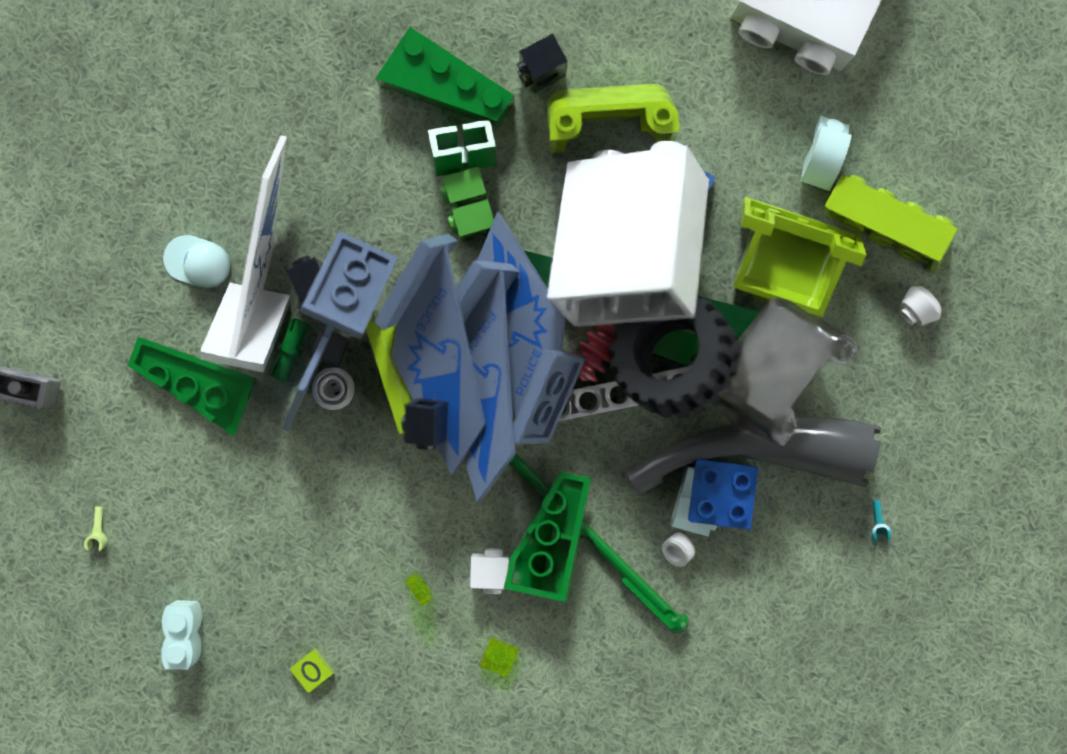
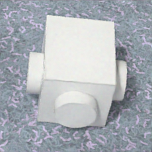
(489, 570)

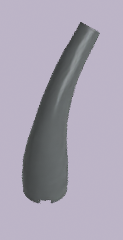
(819, 446)

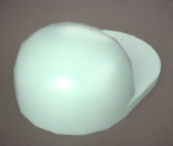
(196, 261)

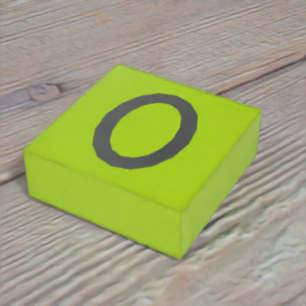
(311, 670)

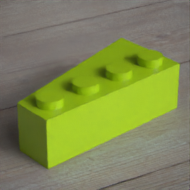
(891, 221)

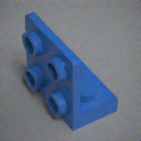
(723, 494)

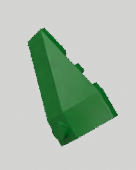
(549, 549)

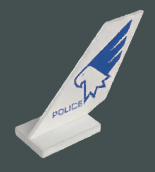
(248, 315)

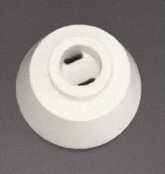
(920, 306)
(325, 393)

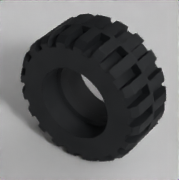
(693, 388)

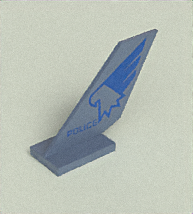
(485, 323)
(433, 344)
(539, 367)

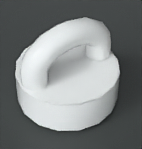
(678, 549)

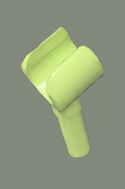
(97, 531)

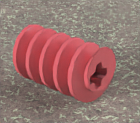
(596, 351)

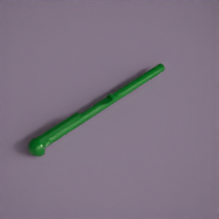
(632, 581)

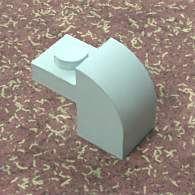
(826, 153)

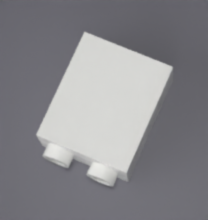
(820, 30)
(630, 236)

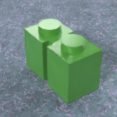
(462, 189)

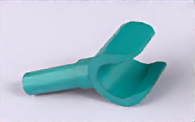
(879, 527)

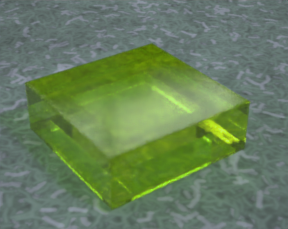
(419, 588)
(499, 656)

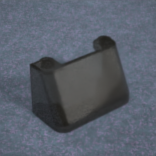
(776, 364)

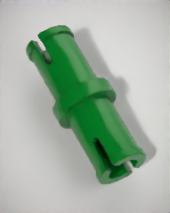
(289, 349)

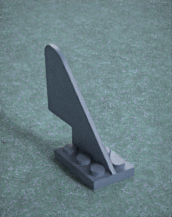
(343, 298)

